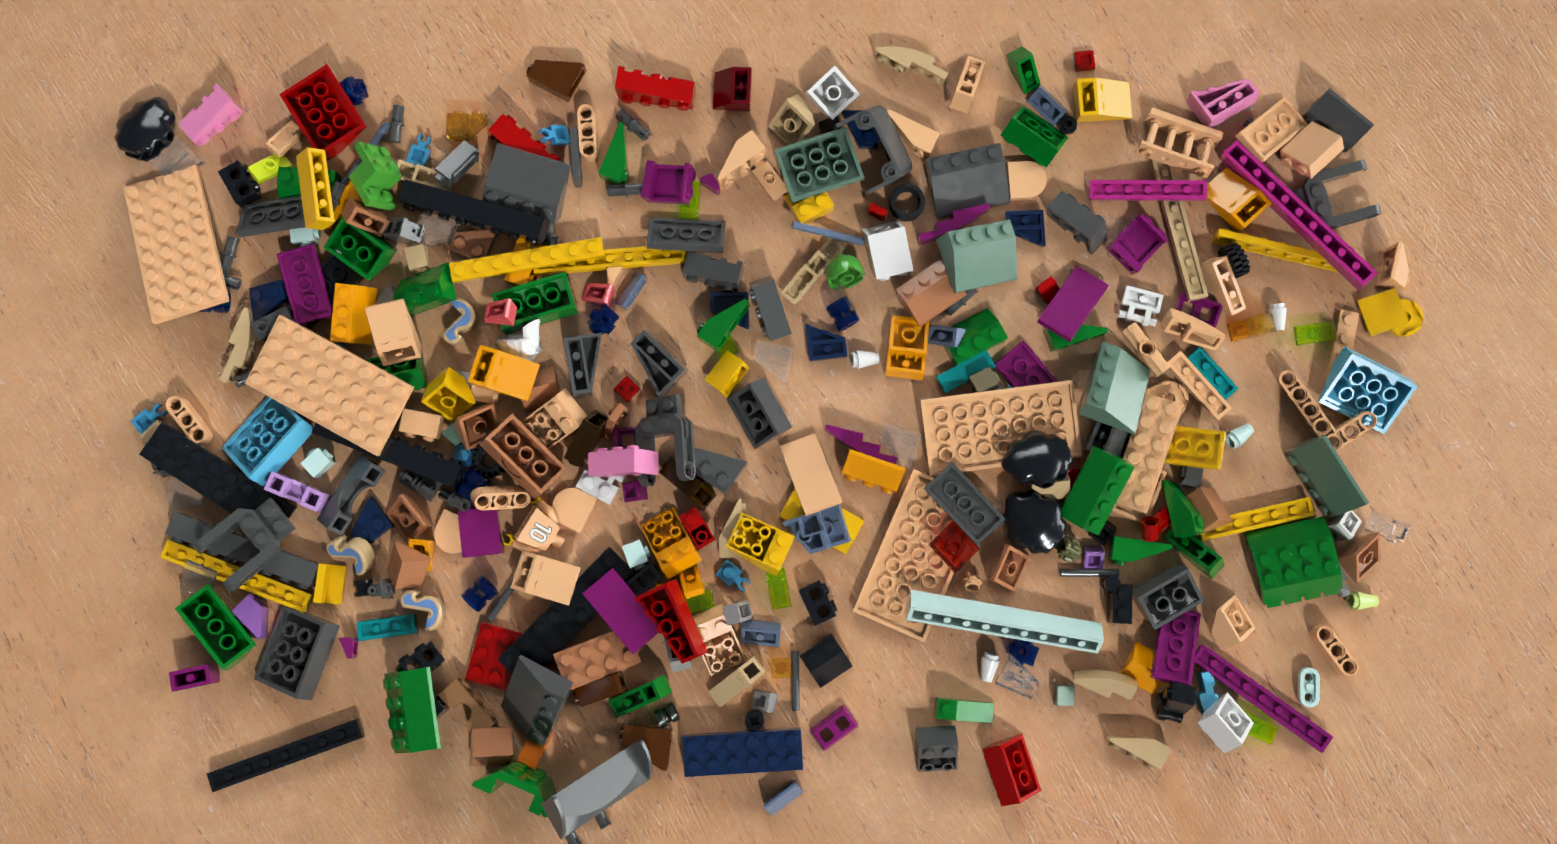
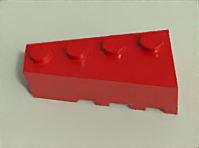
(654, 90)
(511, 135)
(674, 620)

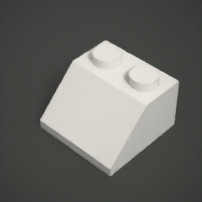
(832, 93)
(1226, 723)

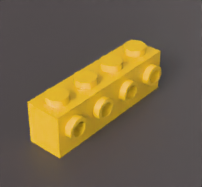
(315, 189)

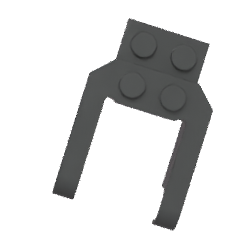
(1316, 198)
(666, 419)
(265, 530)

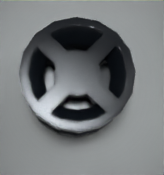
(361, 587)
(755, 717)

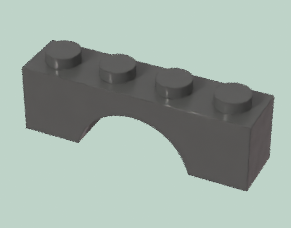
(337, 512)

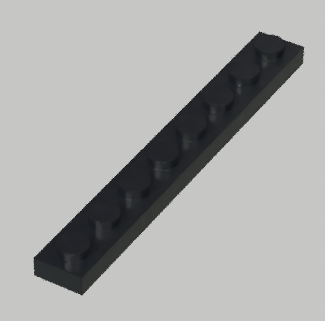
(285, 755)

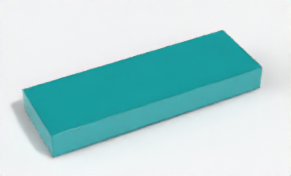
(1212, 372)
(960, 374)
(387, 627)

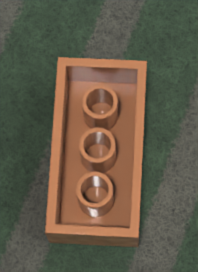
(523, 456)
(594, 659)

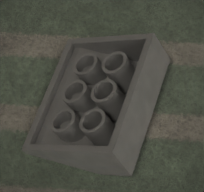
(967, 179)
(527, 182)
(296, 653)
(535, 699)

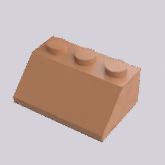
(928, 293)

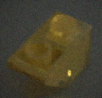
(464, 126)
(1252, 327)

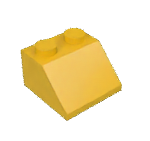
(811, 208)
(448, 395)

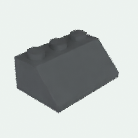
(1339, 117)
(759, 413)
(1167, 595)

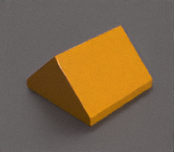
(1139, 666)

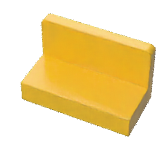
(727, 373)
(330, 584)

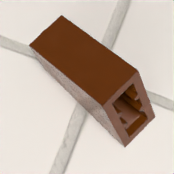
(556, 77)
(600, 689)
(656, 739)

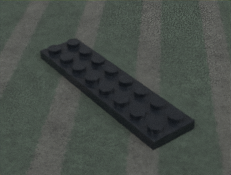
(207, 472)
(563, 622)

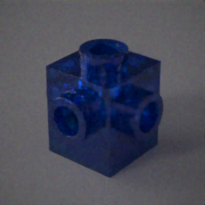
(355, 90)
(602, 320)
(1029, 651)

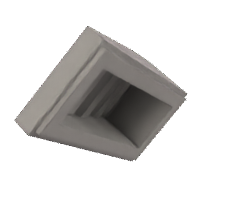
(737, 612)

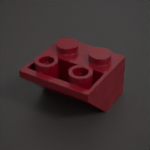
(733, 89)

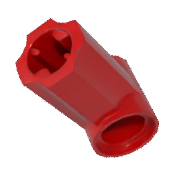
(1154, 525)

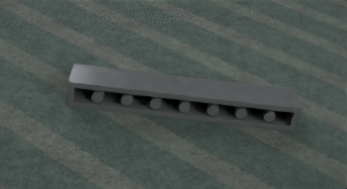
(240, 548)

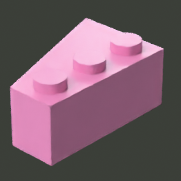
(1222, 102)
(211, 116)
(622, 462)

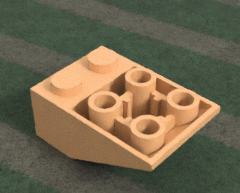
(745, 155)
(393, 332)
(555, 419)
(545, 577)
(720, 641)

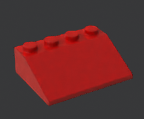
(324, 112)

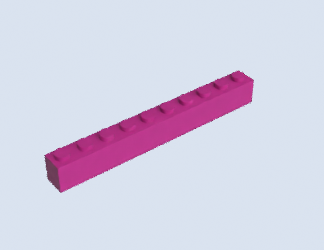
(1299, 216)

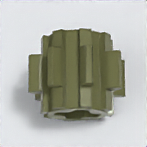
(1069, 550)

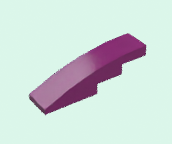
(958, 220)
(854, 441)

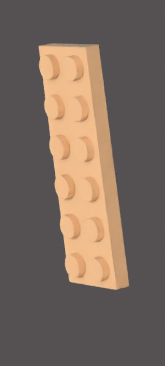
(1148, 450)

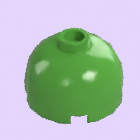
(844, 271)

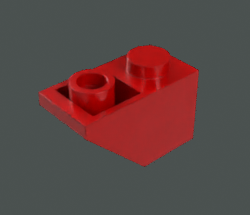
(697, 528)

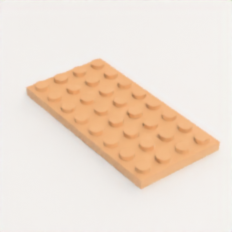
(175, 244)
(329, 385)
(980, 425)
(906, 561)

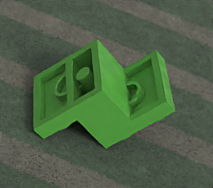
(375, 176)

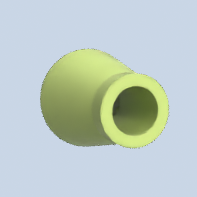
(1359, 600)

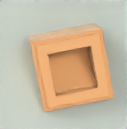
(614, 275)

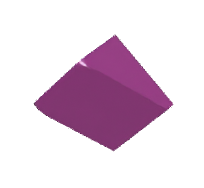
(710, 183)
(634, 492)
(350, 646)

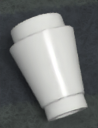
(1279, 314)
(863, 359)
(989, 665)

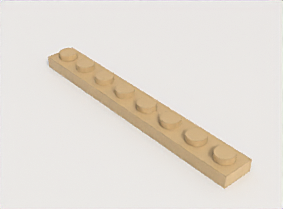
(1181, 238)

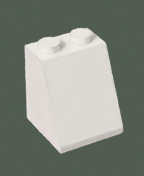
(888, 250)

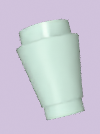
(1238, 436)

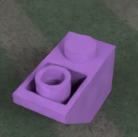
(253, 615)

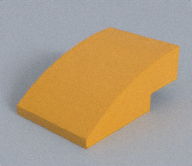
(906, 348)

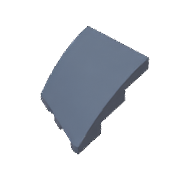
(820, 529)

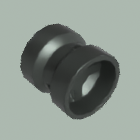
(662, 717)

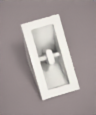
(1344, 525)

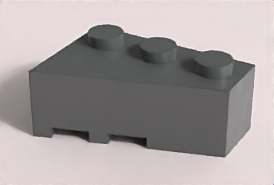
(1078, 220)
(713, 272)
(769, 308)
(581, 362)
(659, 363)
(718, 469)

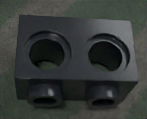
(237, 186)
(645, 579)
(813, 604)
(417, 659)

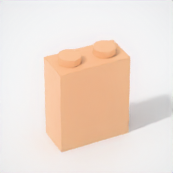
(1311, 149)

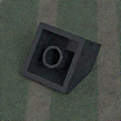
(825, 660)

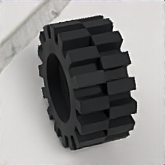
(1236, 258)
(481, 468)

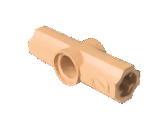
(1137, 339)

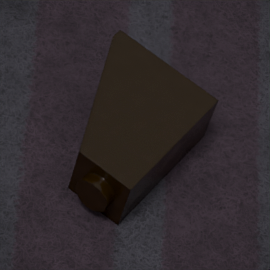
(586, 438)
(692, 488)

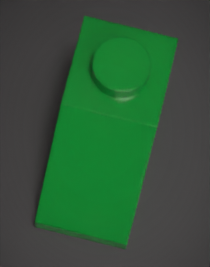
(1023, 69)

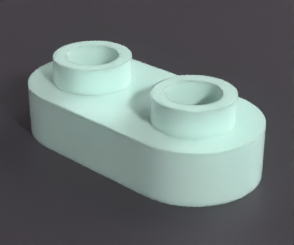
(1311, 687)

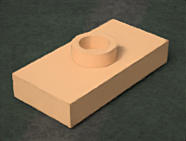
(284, 139)
(770, 181)

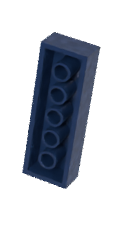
(742, 752)

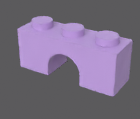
(297, 491)

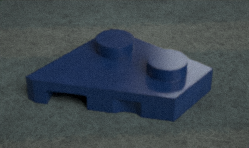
(863, 138)
(1028, 225)
(267, 298)
(724, 300)
(824, 345)
(371, 522)

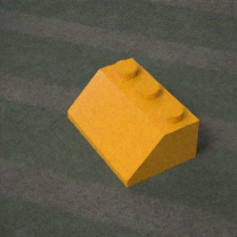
(349, 313)
(872, 472)

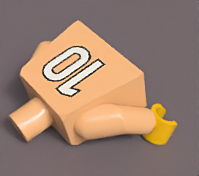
(537, 529)

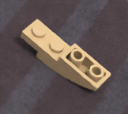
(905, 58)
(242, 354)

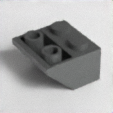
(1106, 438)
(936, 748)

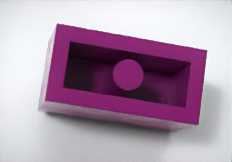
(194, 677)

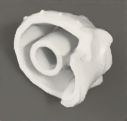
(523, 345)

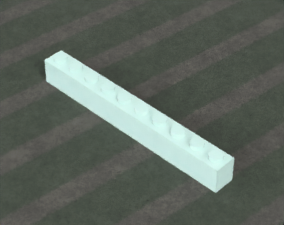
(1004, 621)

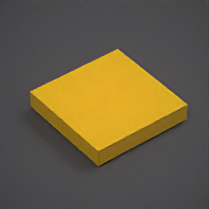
(1382, 312)

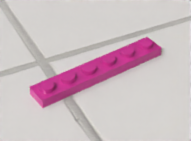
(1148, 190)

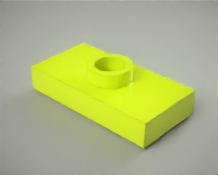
(268, 168)

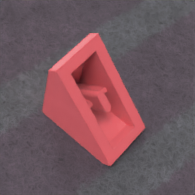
(598, 294)
(501, 312)

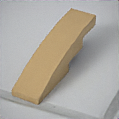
(418, 174)
(812, 271)

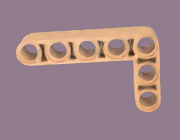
(1318, 414)

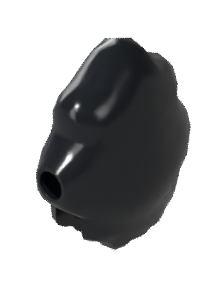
(146, 129)
(1038, 459)
(1034, 521)

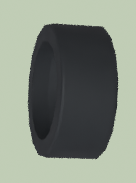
(905, 217)

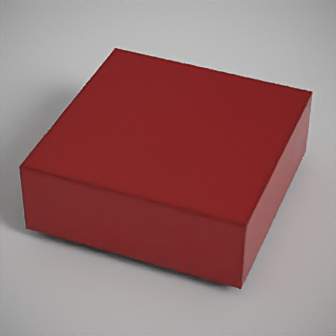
(1084, 60)
(877, 211)
(627, 389)

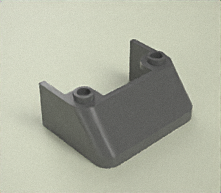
(899, 160)

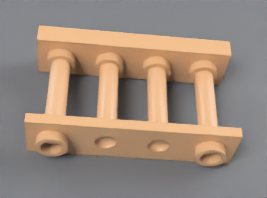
(1185, 128)

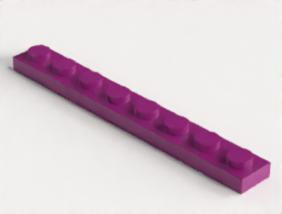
(1262, 698)

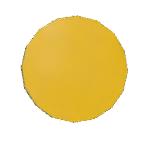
(1415, 318)

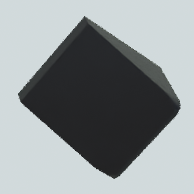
(827, 124)
(1106, 533)

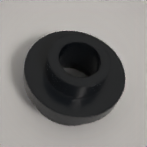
(1067, 130)

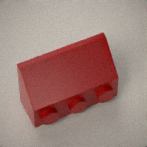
(1011, 770)

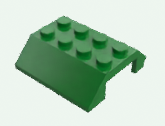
(1295, 561)
(411, 710)
(522, 777)

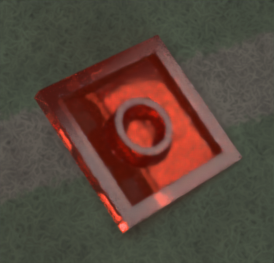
(953, 546)

